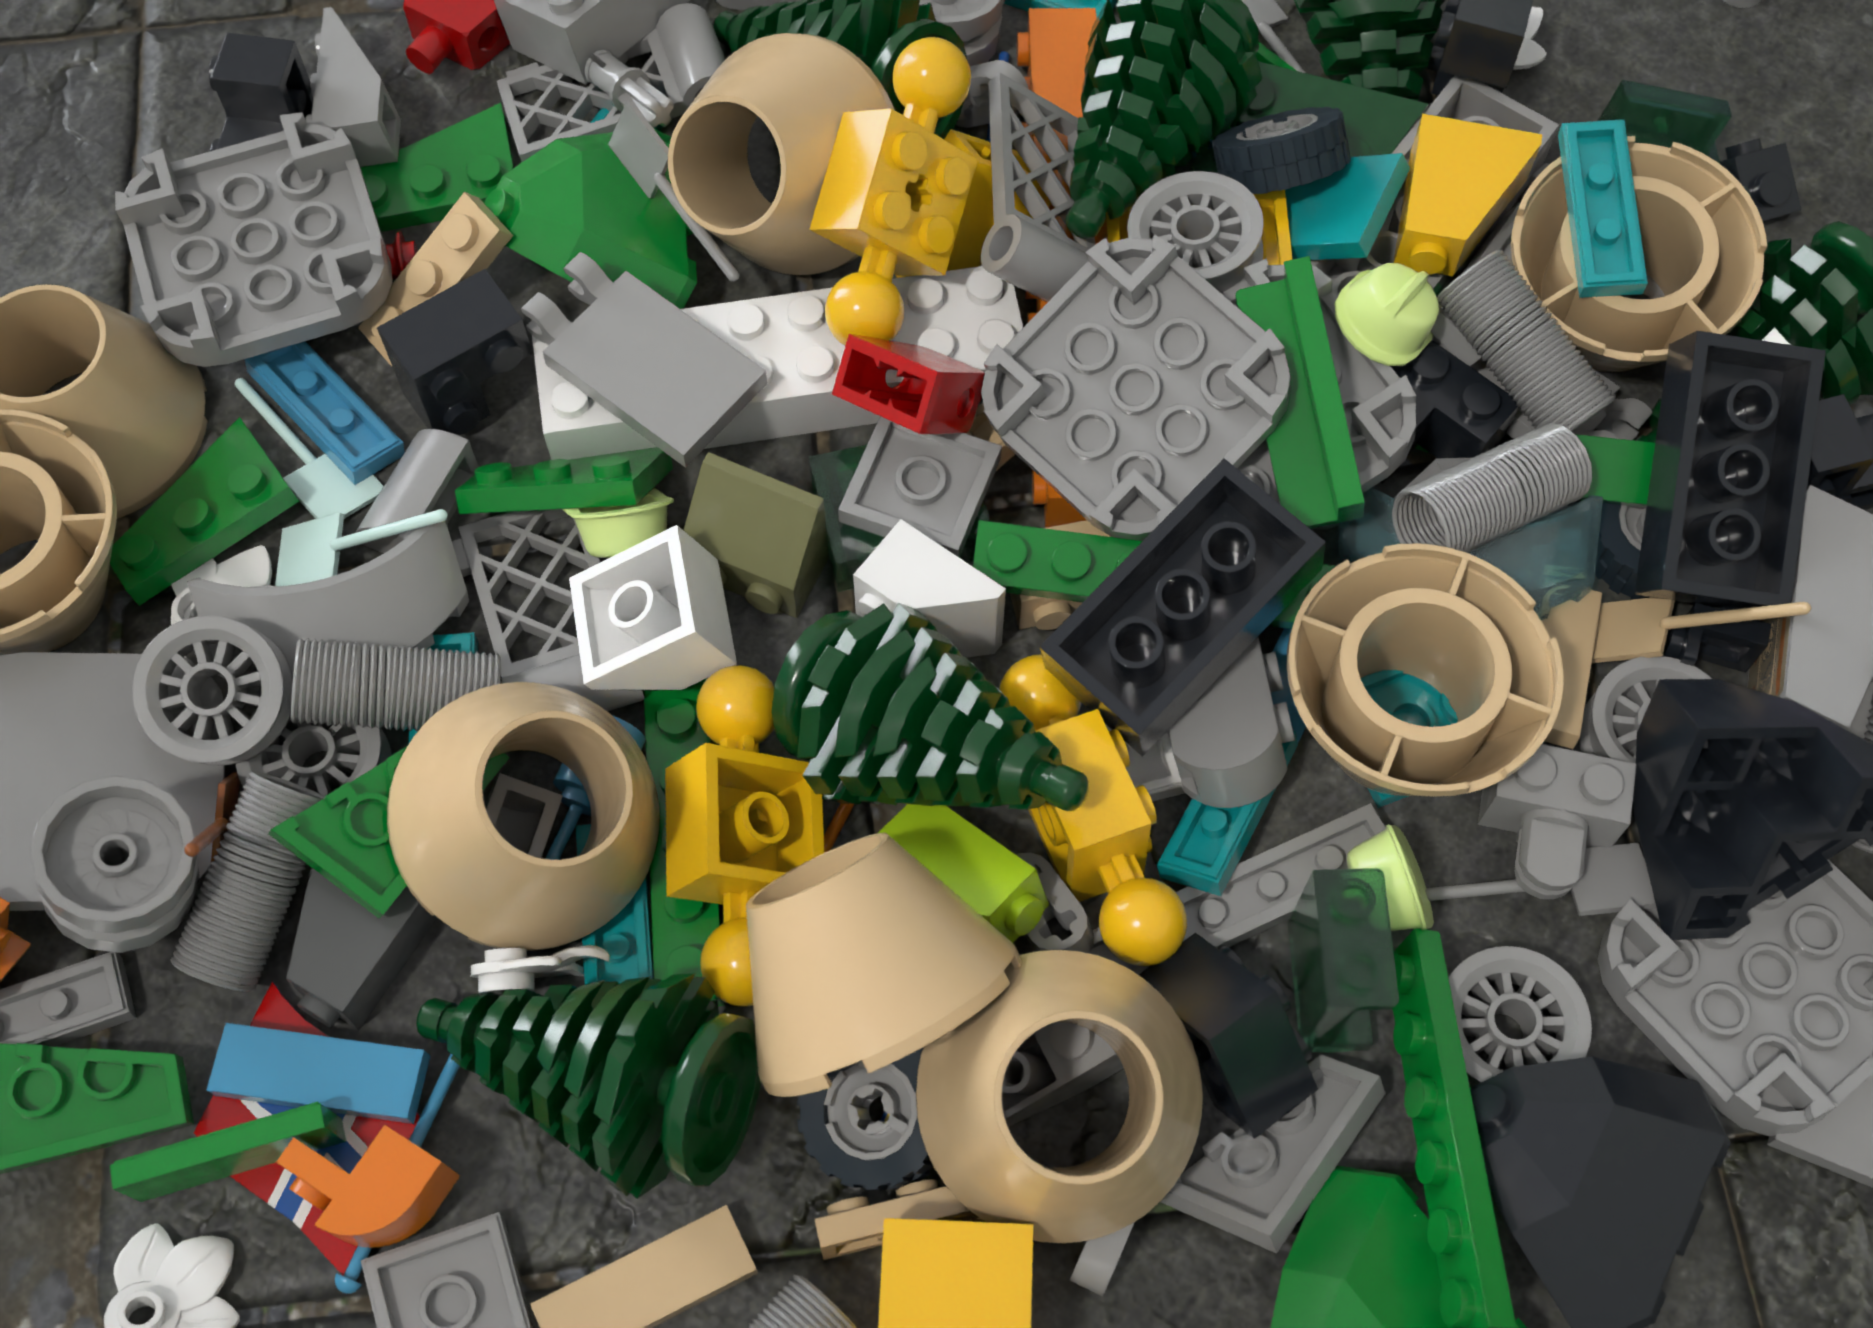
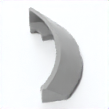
(383, 602)

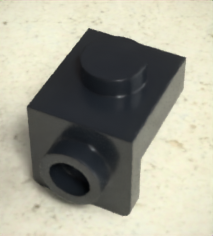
(1766, 175)
(1726, 644)

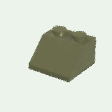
(761, 532)

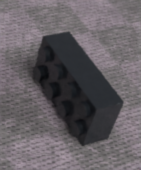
(1730, 471)
(1183, 606)

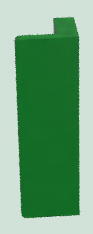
(1312, 441)

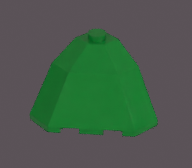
(586, 201)
(1361, 1259)

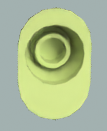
(1388, 313)
(618, 528)
(1403, 879)

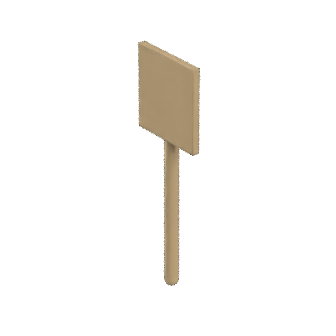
(1641, 625)

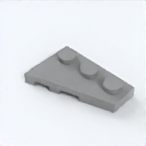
(1269, 1181)

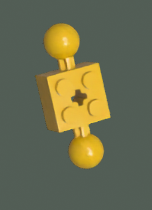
(896, 190)
(736, 819)
(1108, 836)

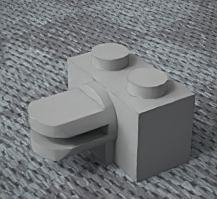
(1558, 809)

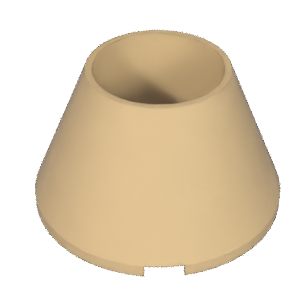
(800, 93)
(1697, 242)
(128, 404)
(66, 500)
(1445, 623)
(468, 870)
(863, 963)
(965, 1120)

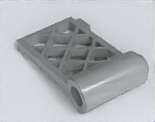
(682, 52)
(1021, 248)
(552, 664)

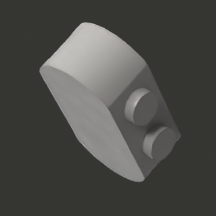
(1234, 734)

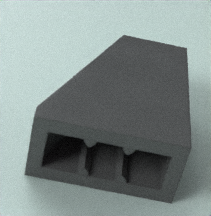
(347, 954)

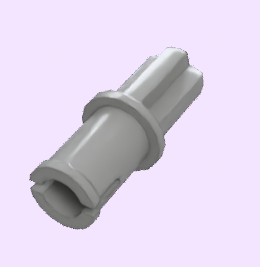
(629, 84)

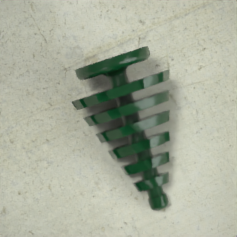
(867, 28)
(1374, 41)
(1156, 96)
(1816, 302)
(909, 720)
(622, 1072)

